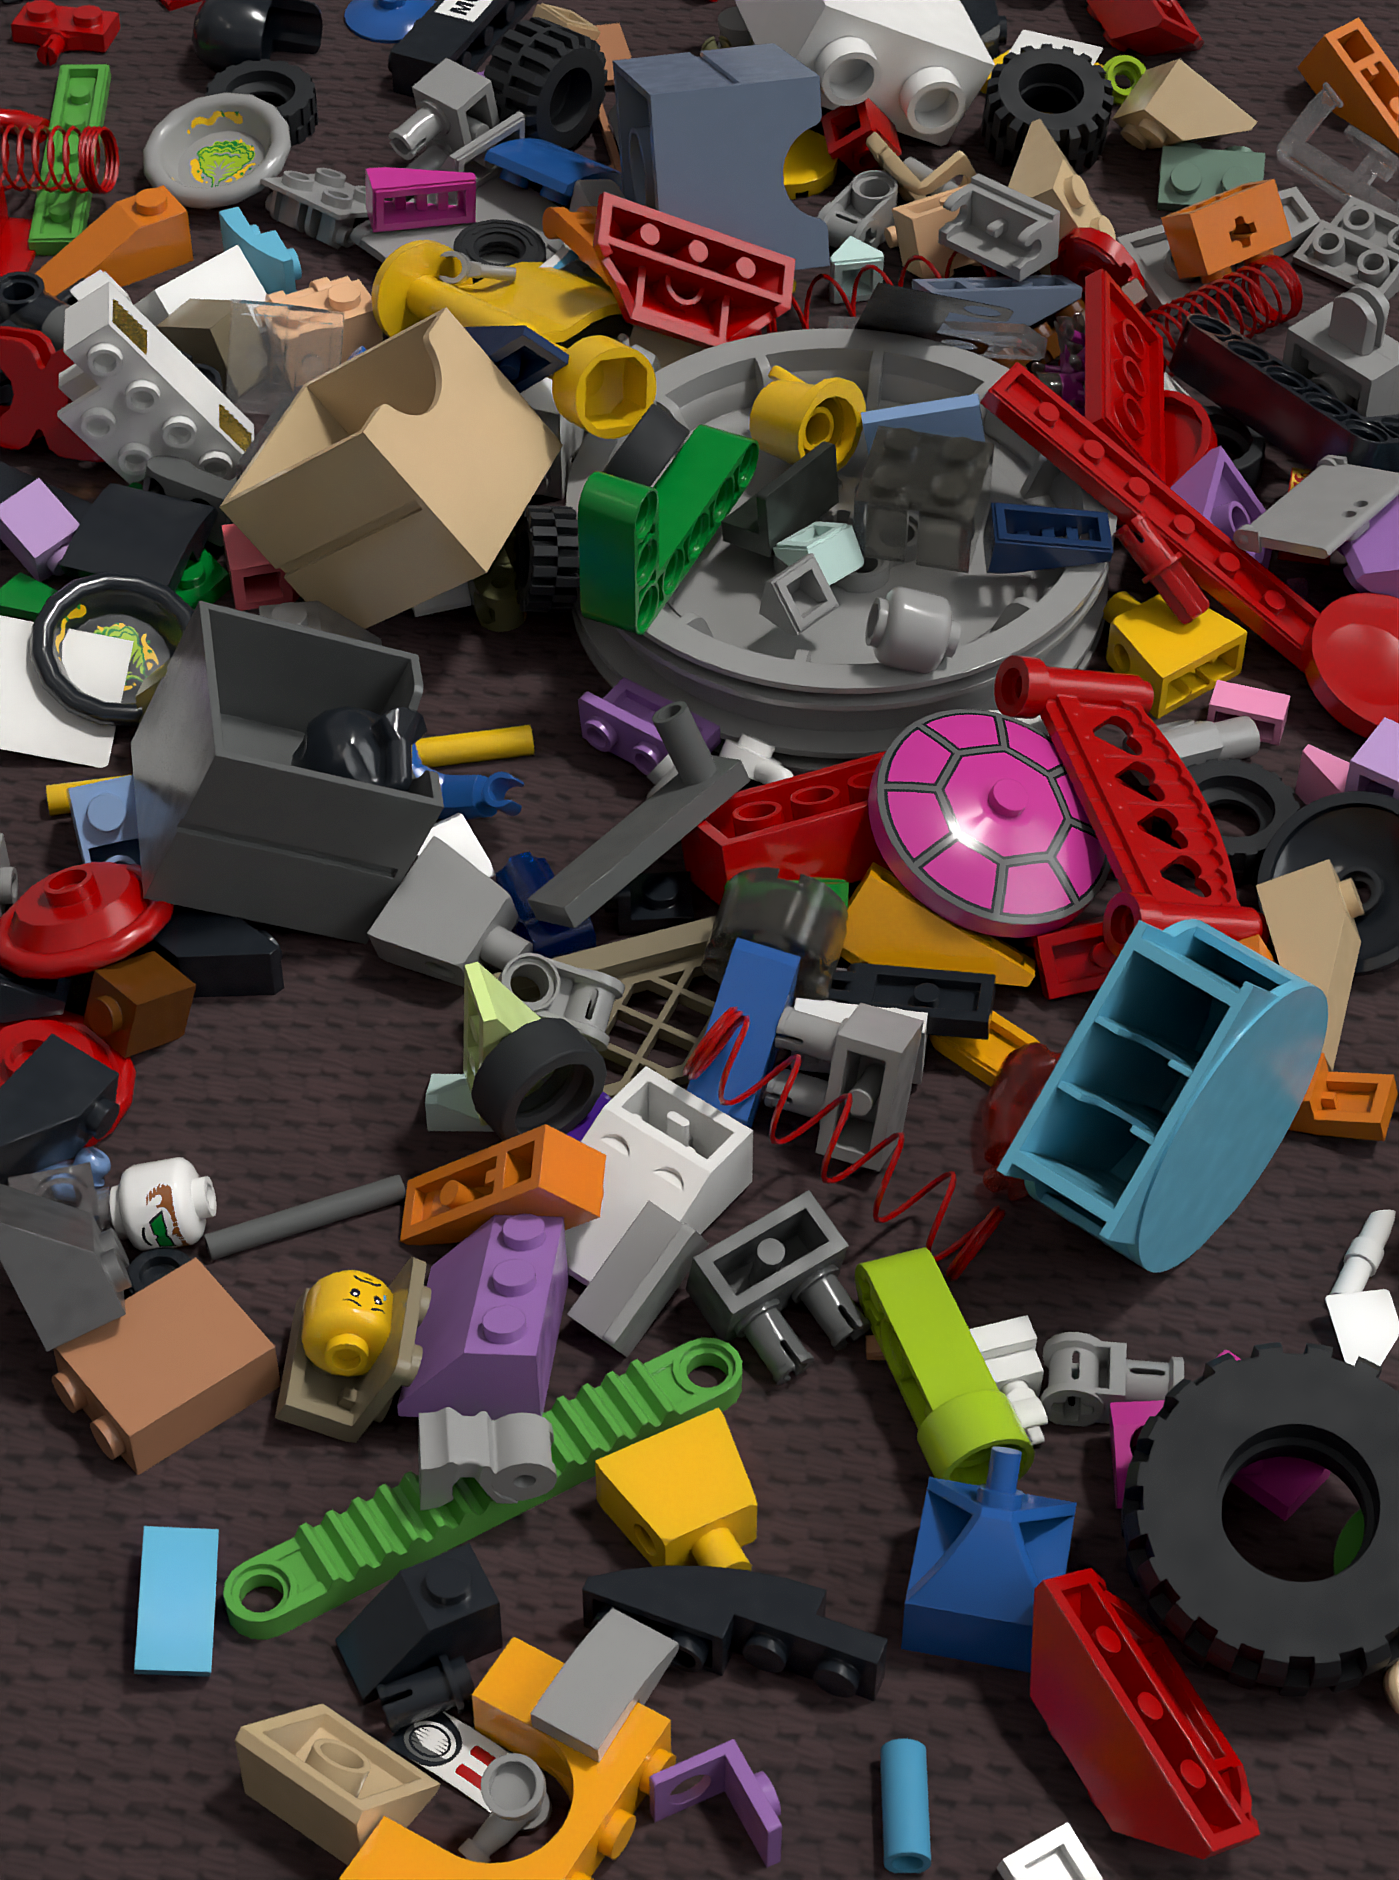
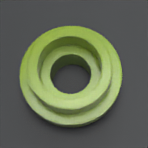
(1125, 66)

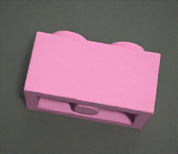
(1262, 706)

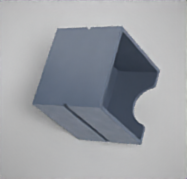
(713, 140)

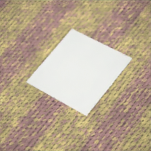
(34, 720)

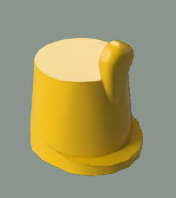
(797, 416)

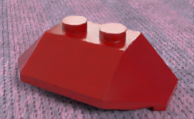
(1146, 26)
(687, 276)
(1134, 1722)

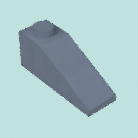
(1028, 299)

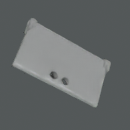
(1322, 510)

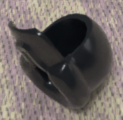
(252, 29)

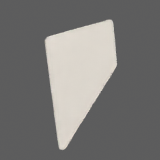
(1364, 1324)

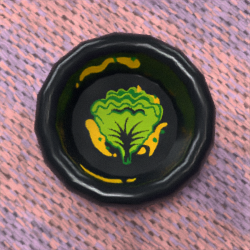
(115, 607)

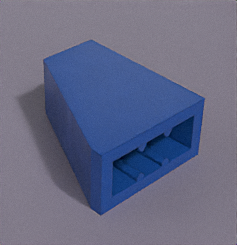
(761, 985)

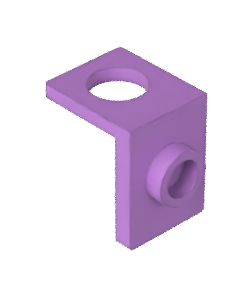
(723, 1771)

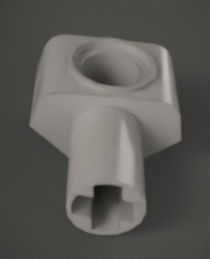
(1208, 740)

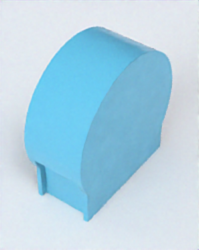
(1171, 1092)

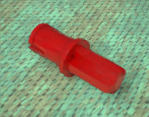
(1163, 569)

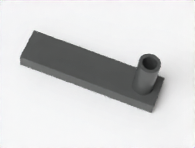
(649, 830)

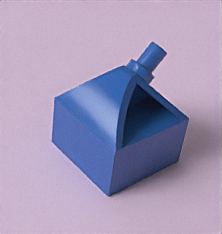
(979, 1566)

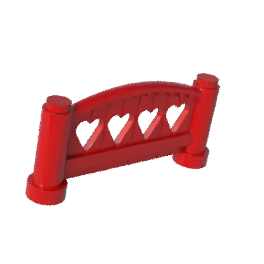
(1072, 709)

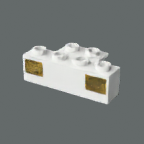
(141, 394)

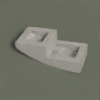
(603, 1683)

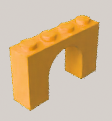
(600, 1793)

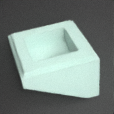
(451, 1105)

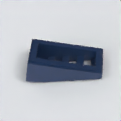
(1025, 538)

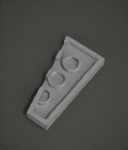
(1157, 266)

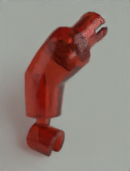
(1007, 1106)

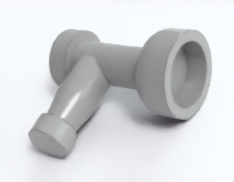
(518, 1801)

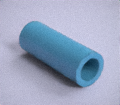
(905, 1806)

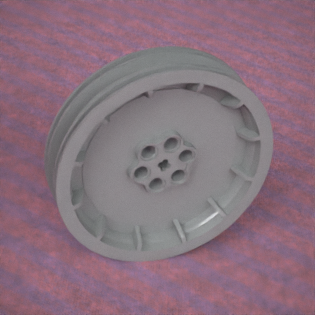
(824, 690)

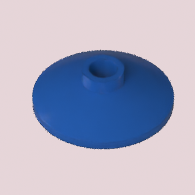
(384, 19)

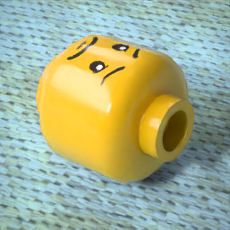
(346, 1322)

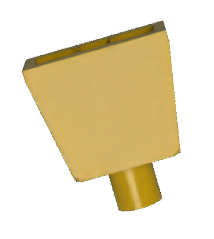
(1172, 656)
(682, 1495)

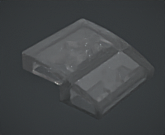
(278, 351)

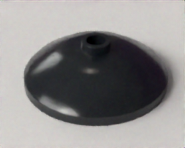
(1362, 843)

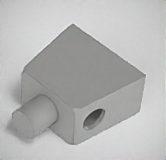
(447, 918)

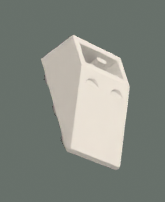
(664, 1151)

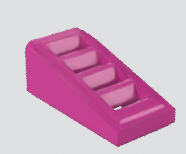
(403, 182)

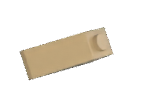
(1316, 935)

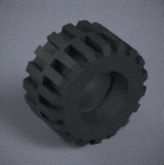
(550, 78)
(1052, 83)

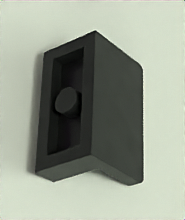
(786, 503)

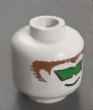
(162, 1204)

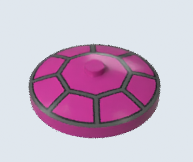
(985, 824)

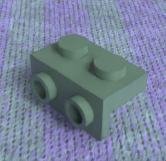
(1196, 173)

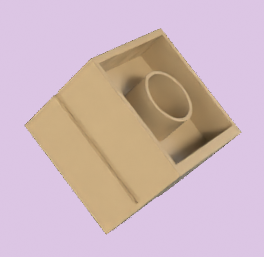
(394, 474)

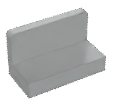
(638, 1278)

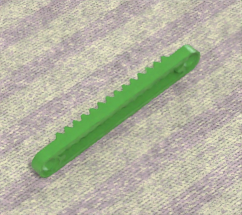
(390, 1533)

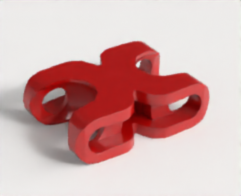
(34, 372)

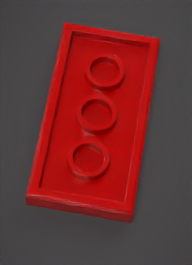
(1124, 373)

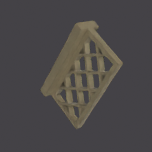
(645, 964)

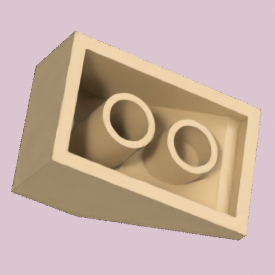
(1049, 178)

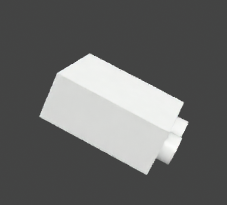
(906, 56)

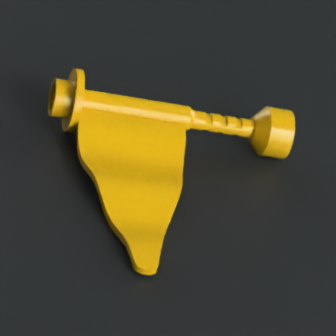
(605, 381)

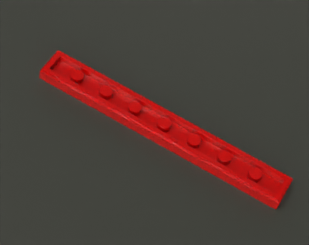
(1130, 488)

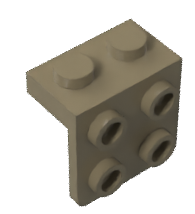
(348, 1405)

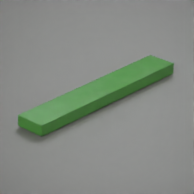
(80, 102)

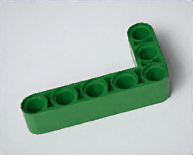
(646, 538)

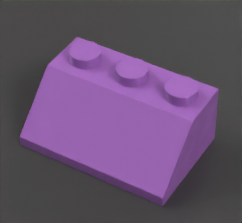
(492, 1320)

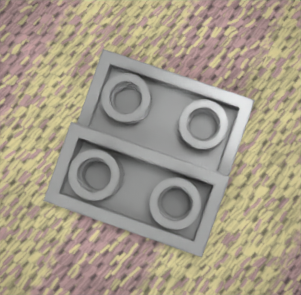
(1355, 248)

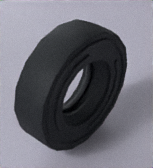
(500, 237)

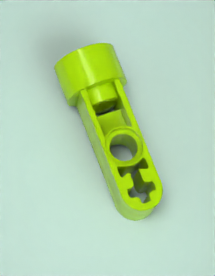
(938, 1367)

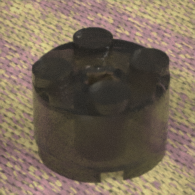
(785, 916)

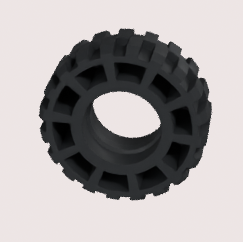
(1193, 1575)

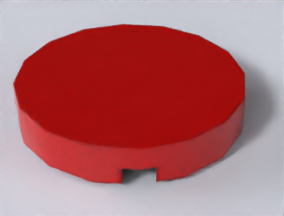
(1088, 250)

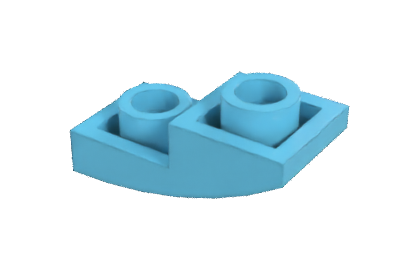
(265, 252)
(176, 1601)

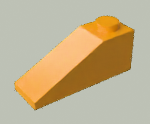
(898, 930)

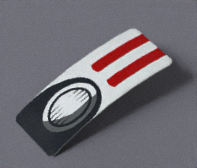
(449, 1751)

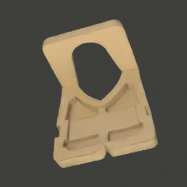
(908, 184)

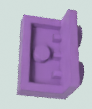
(625, 724)

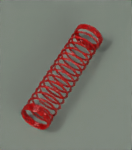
(86, 150)
(1275, 262)

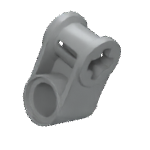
(862, 209)
(567, 994)

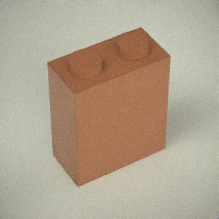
(166, 1368)

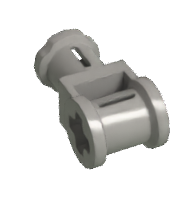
(1099, 1378)

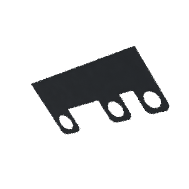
(920, 313)

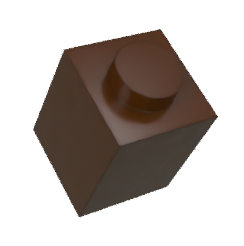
(139, 1004)

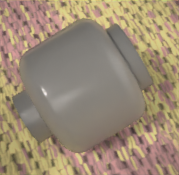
(912, 630)

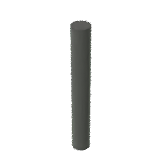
(304, 1217)

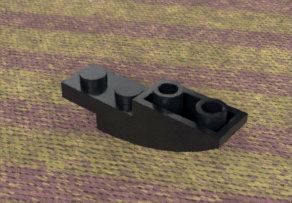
(744, 1612)

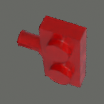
(64, 28)

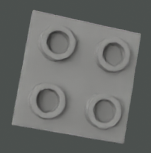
(317, 204)

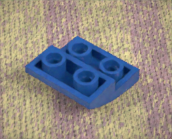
(548, 165)

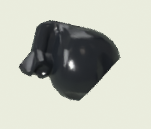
(362, 745)

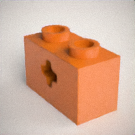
(1226, 230)

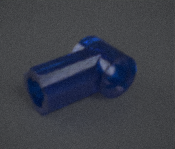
(521, 879)

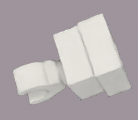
(1016, 1369)

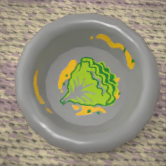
(217, 149)

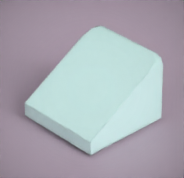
(831, 544)

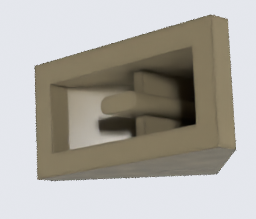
(201, 331)

